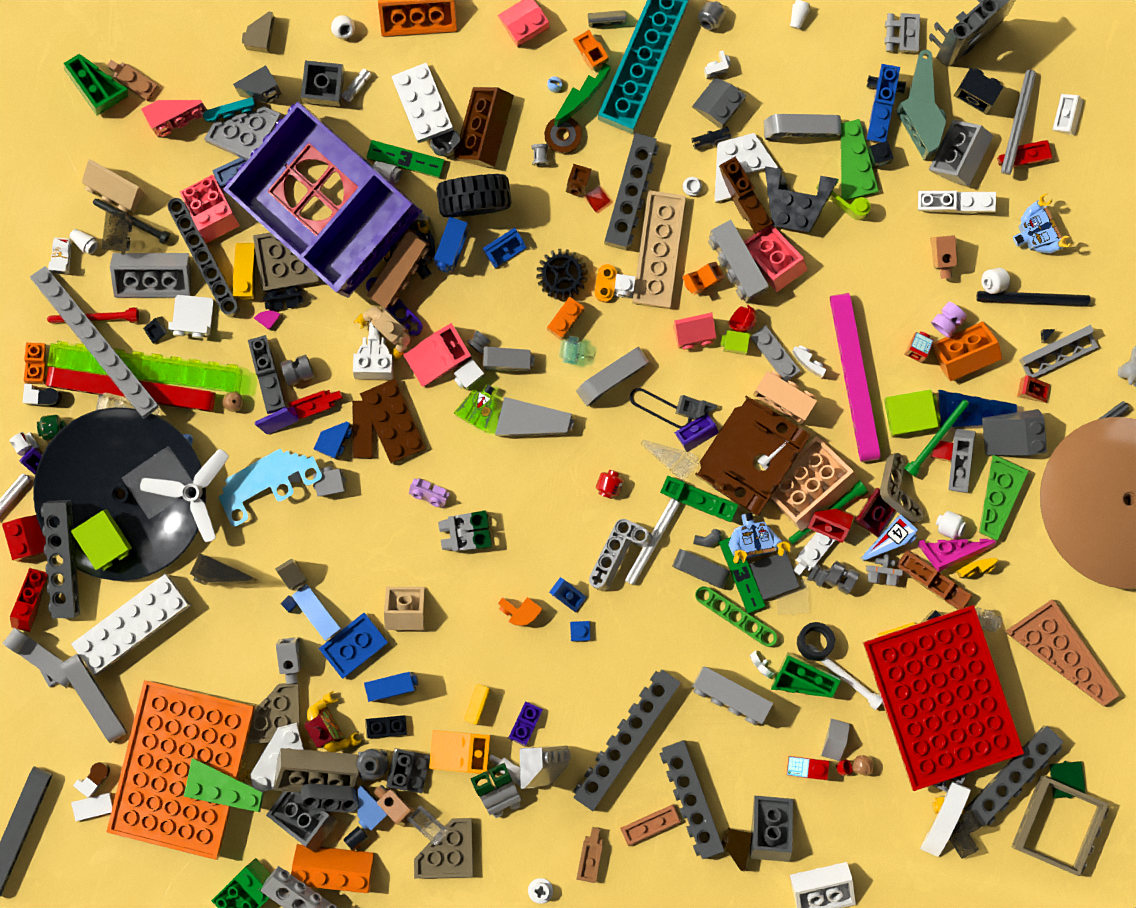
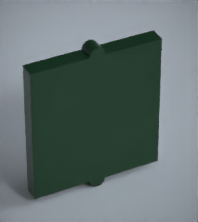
(1067, 774)

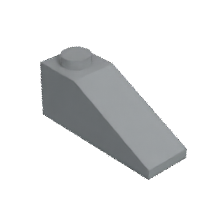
(961, 460)

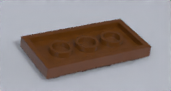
(392, 421)

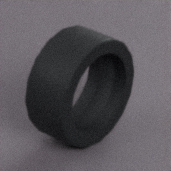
(825, 631)

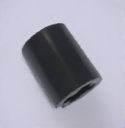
(356, 838)

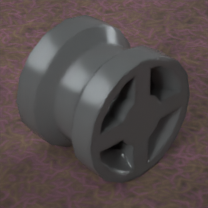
(478, 341)
(818, 575)

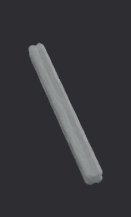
(1018, 122)

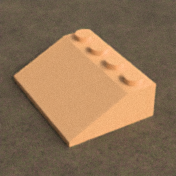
(813, 483)

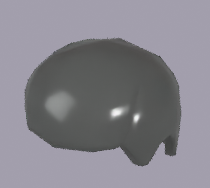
(445, 144)

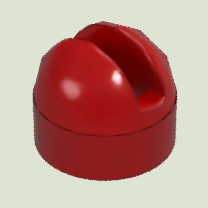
(844, 764)

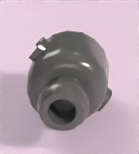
(372, 764)

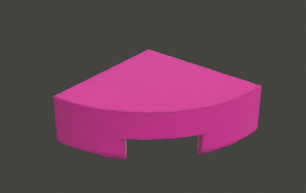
(267, 318)

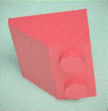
(524, 21)
(694, 331)

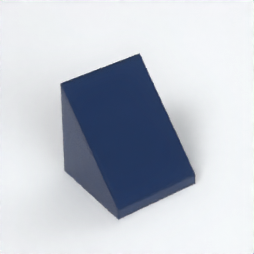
(289, 604)

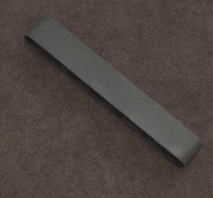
(208, 265)
(21, 821)

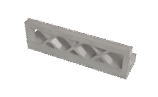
(1059, 344)

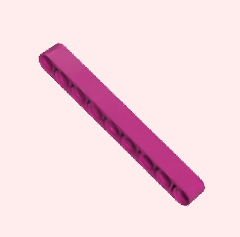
(855, 377)

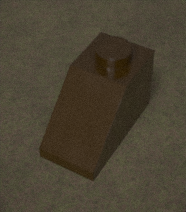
(737, 844)

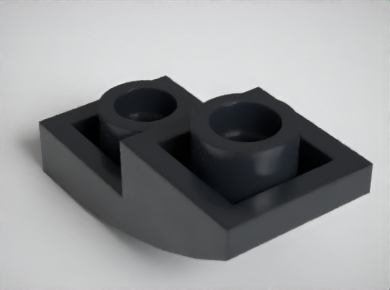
(385, 726)

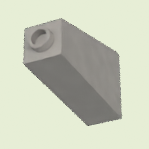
(528, 419)

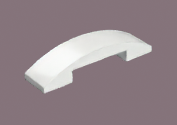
(946, 819)

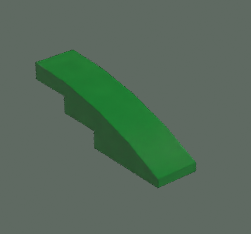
(577, 99)

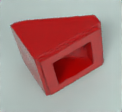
(943, 451)

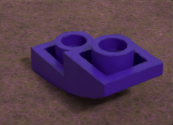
(525, 724)

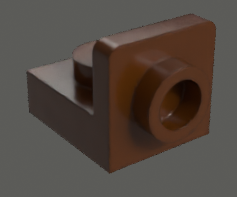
(578, 180)

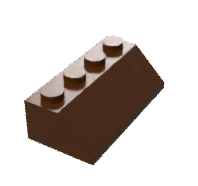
(484, 126)

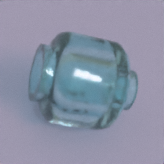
(571, 350)

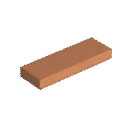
(650, 825)

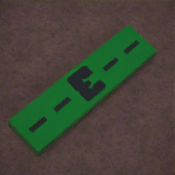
(405, 159)
(743, 579)

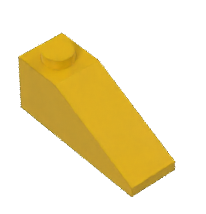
(244, 272)

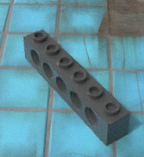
(644, 144)
(62, 510)
(989, 792)
(713, 845)

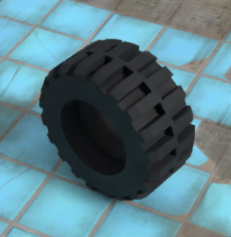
(474, 195)

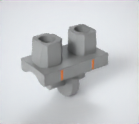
(892, 574)

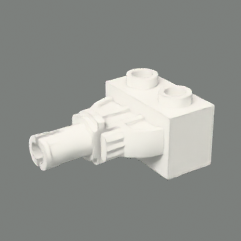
(373, 360)

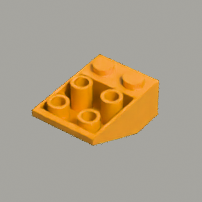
(459, 751)

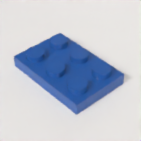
(353, 645)

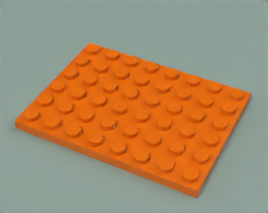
(164, 737)

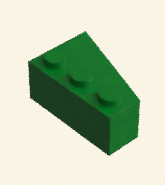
(94, 85)
(804, 677)

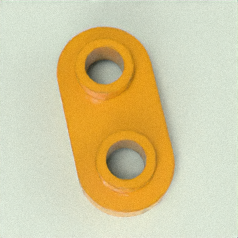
(605, 283)

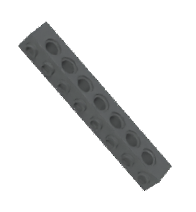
(590, 799)

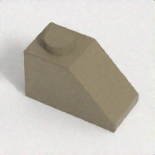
(259, 34)
(291, 574)

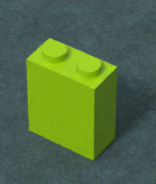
(911, 412)
(101, 540)

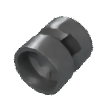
(297, 370)
(835, 574)

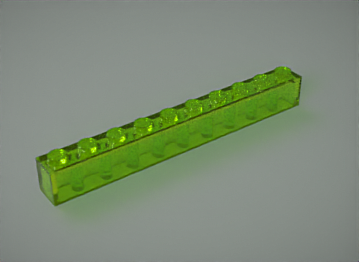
(152, 368)

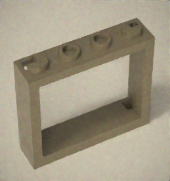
(1093, 830)

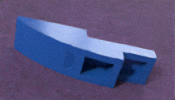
(883, 103)

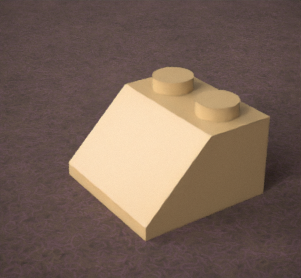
(404, 608)

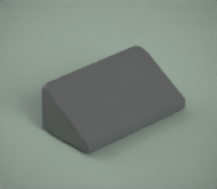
(606, 18)

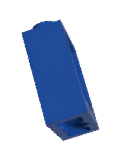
(451, 245)
(391, 686)

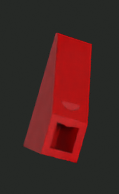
(28, 600)

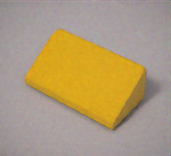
(477, 704)

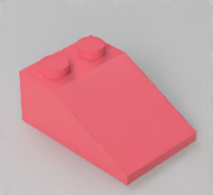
(775, 257)

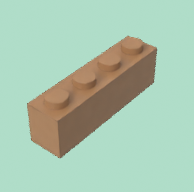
(398, 269)

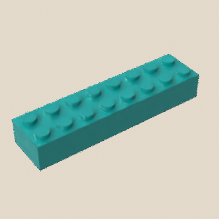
(641, 63)

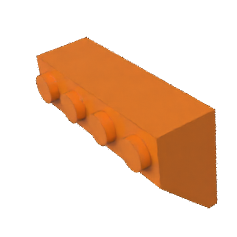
(416, 16)
(333, 868)

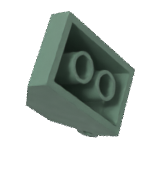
(919, 112)

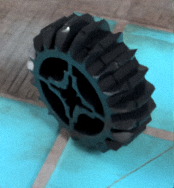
(569, 278)

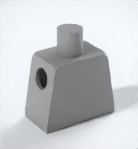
(289, 650)

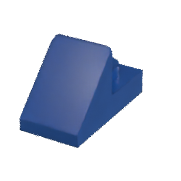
(567, 594)

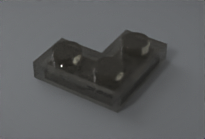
(960, 836)

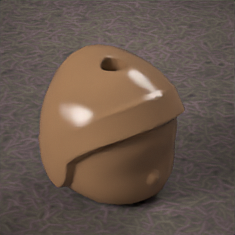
(229, 405)
(863, 765)

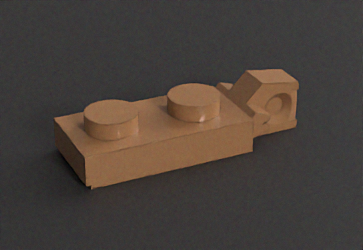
(133, 79)
(590, 857)

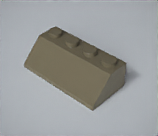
(305, 767)

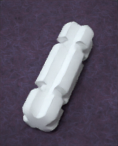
(356, 85)

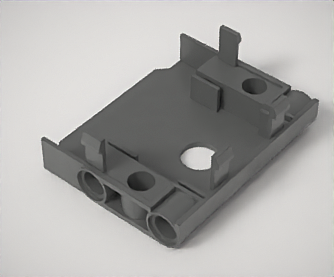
(970, 29)

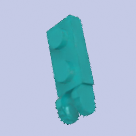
(228, 110)

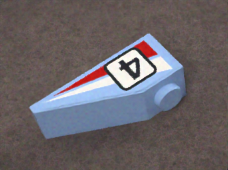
(896, 535)

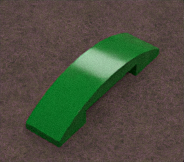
(699, 499)

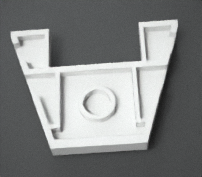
(750, 155)

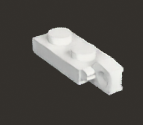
(812, 552)

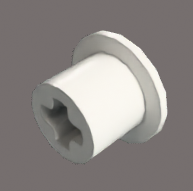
(540, 890)

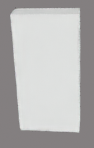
(92, 806)

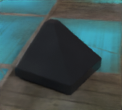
(156, 329)

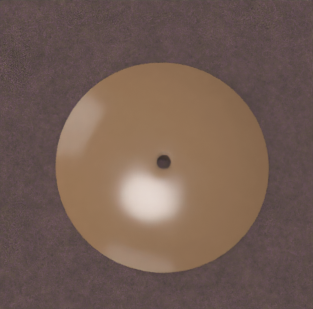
(1086, 504)

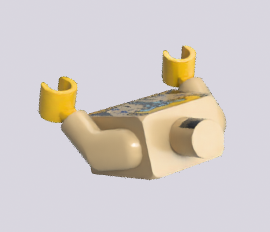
(388, 326)

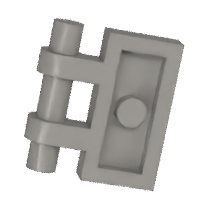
(908, 35)

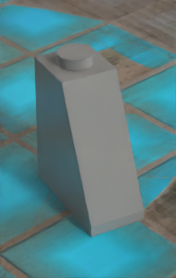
(507, 359)

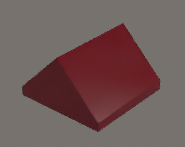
(874, 514)

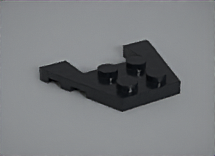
(796, 209)

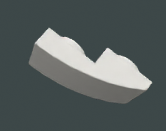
(803, 356)

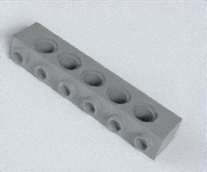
(291, 892)

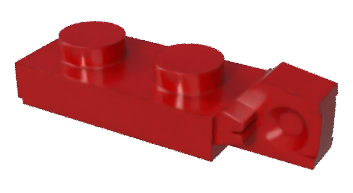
(1030, 154)
(315, 403)

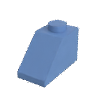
(368, 810)

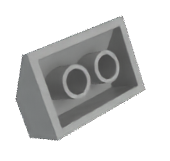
(961, 152)

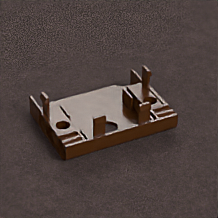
(745, 435)

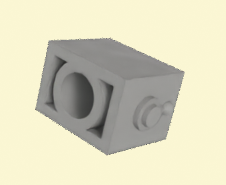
(330, 482)

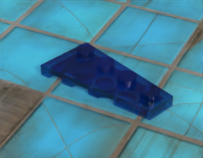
(976, 410)

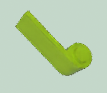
(857, 209)

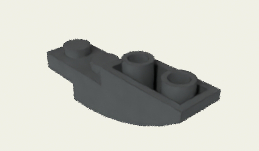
(266, 374)

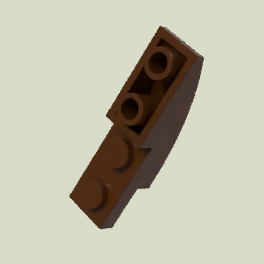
(743, 196)

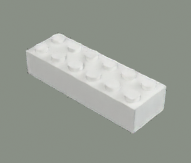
(131, 624)

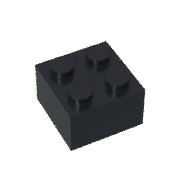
(978, 90)

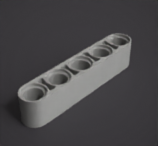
(93, 698)

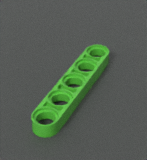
(745, 617)

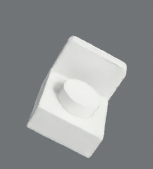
(715, 68)

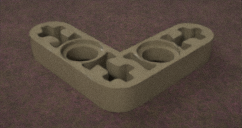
(891, 491)

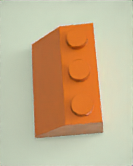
(967, 351)

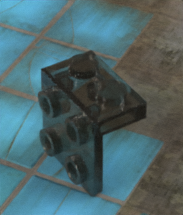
(116, 231)

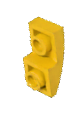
(981, 565)

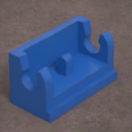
(504, 248)

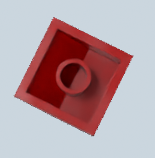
(24, 537)

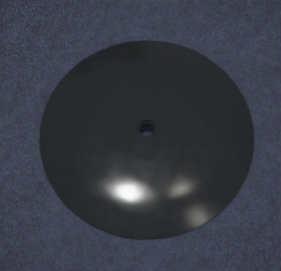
(88, 467)

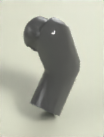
(708, 541)

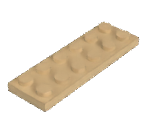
(659, 249)

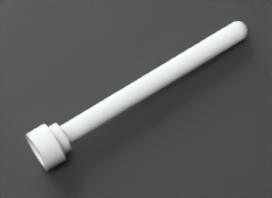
(873, 698)

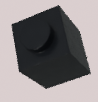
(880, 154)

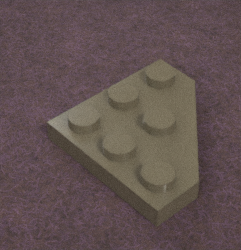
(279, 266)
(276, 710)
(451, 856)

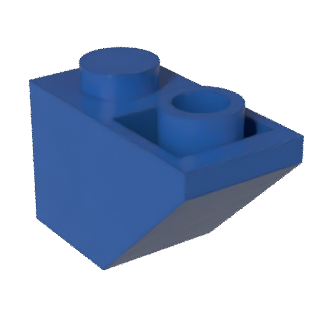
(331, 440)

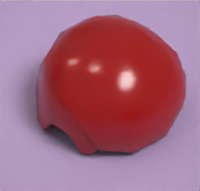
(743, 319)

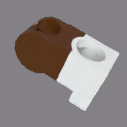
(93, 781)

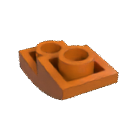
(35, 363)

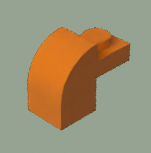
(591, 50)
(703, 278)
(523, 615)

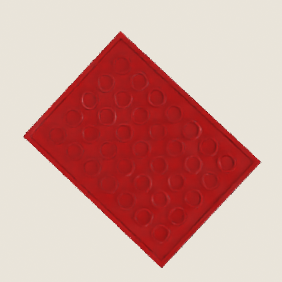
(943, 697)

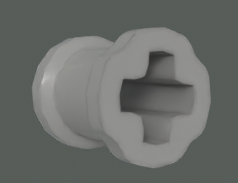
(540, 154)

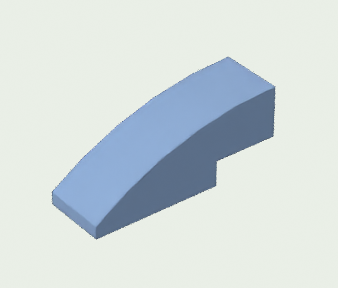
(316, 612)

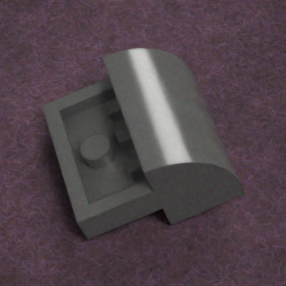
(408, 770)

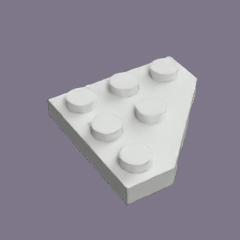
(264, 772)

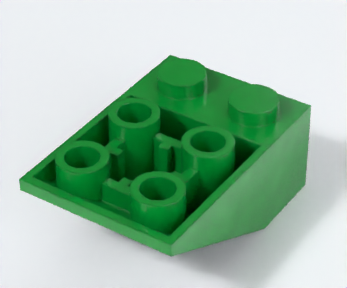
(244, 888)

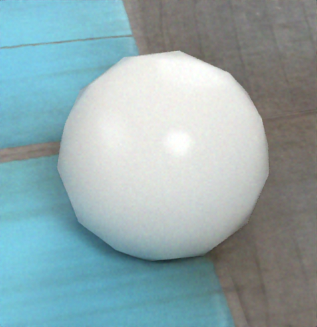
(342, 27)

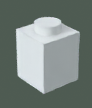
(468, 375)

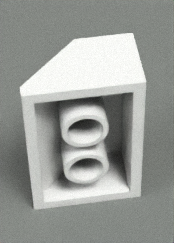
(824, 887)

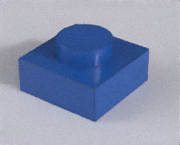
(580, 631)

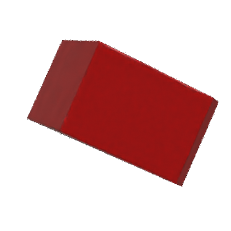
(1033, 389)

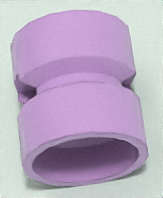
(947, 321)

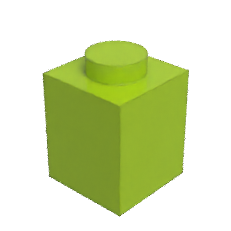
(735, 342)

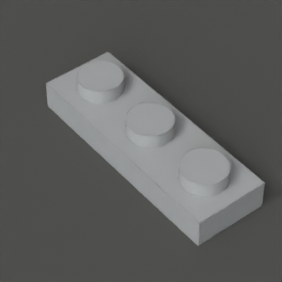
(775, 353)

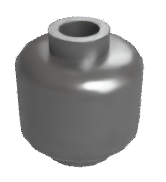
(711, 15)

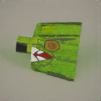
(478, 408)

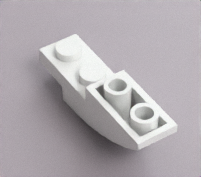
(956, 202)

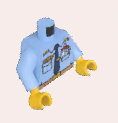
(1039, 229)
(755, 540)

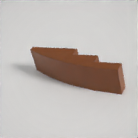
(933, 581)

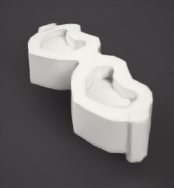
(760, 665)

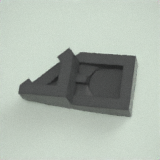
(693, 408)

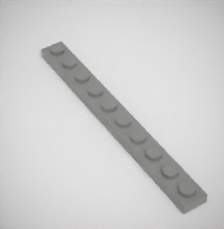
(94, 342)

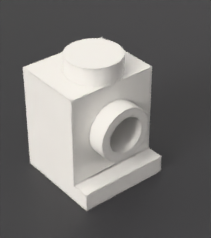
(624, 286)

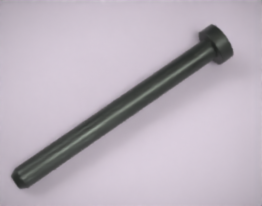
(162, 236)

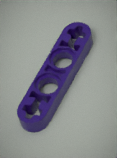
(398, 305)

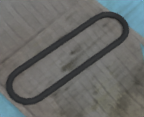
(654, 414)

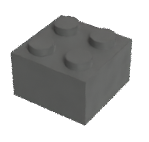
(322, 83)

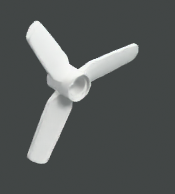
(201, 480)

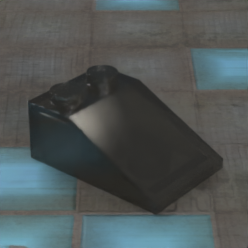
(212, 571)

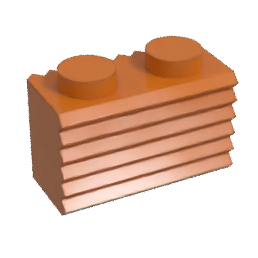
(565, 318)

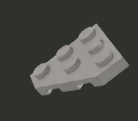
(243, 132)

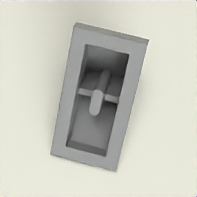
(835, 739)

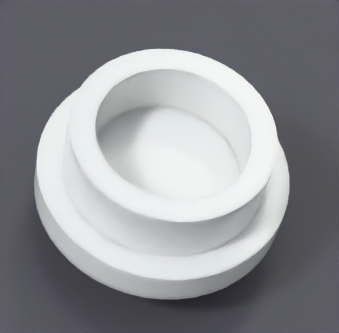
(692, 186)

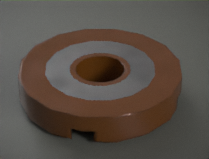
(567, 145)

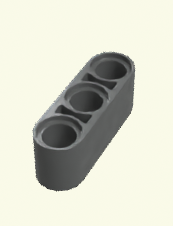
(701, 568)
(329, 798)

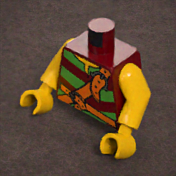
(324, 728)

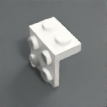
(192, 316)

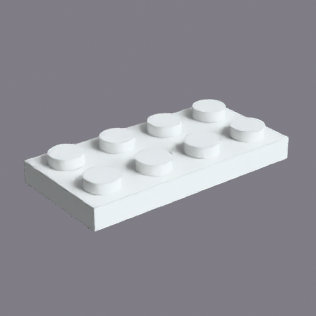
(422, 103)

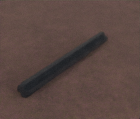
(1034, 298)

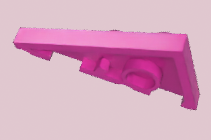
(948, 553)

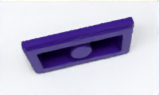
(277, 420)
(697, 432)

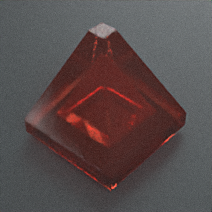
(596, 199)

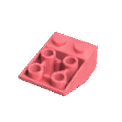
(170, 114)
(209, 209)
(437, 355)

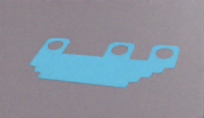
(264, 473)

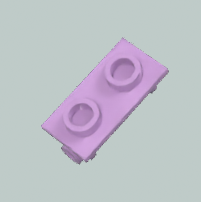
(420, 490)

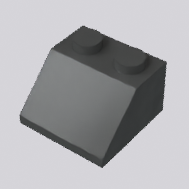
(259, 86)
(719, 102)

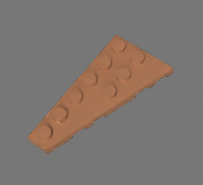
(1057, 644)

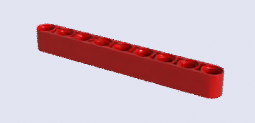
(161, 393)

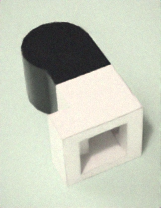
(46, 397)

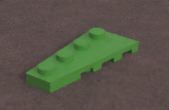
(856, 167)
(1001, 492)
(217, 787)

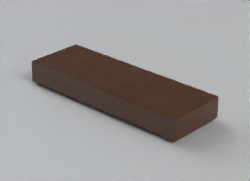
(361, 431)

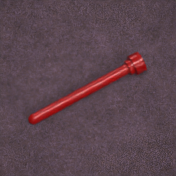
(130, 315)

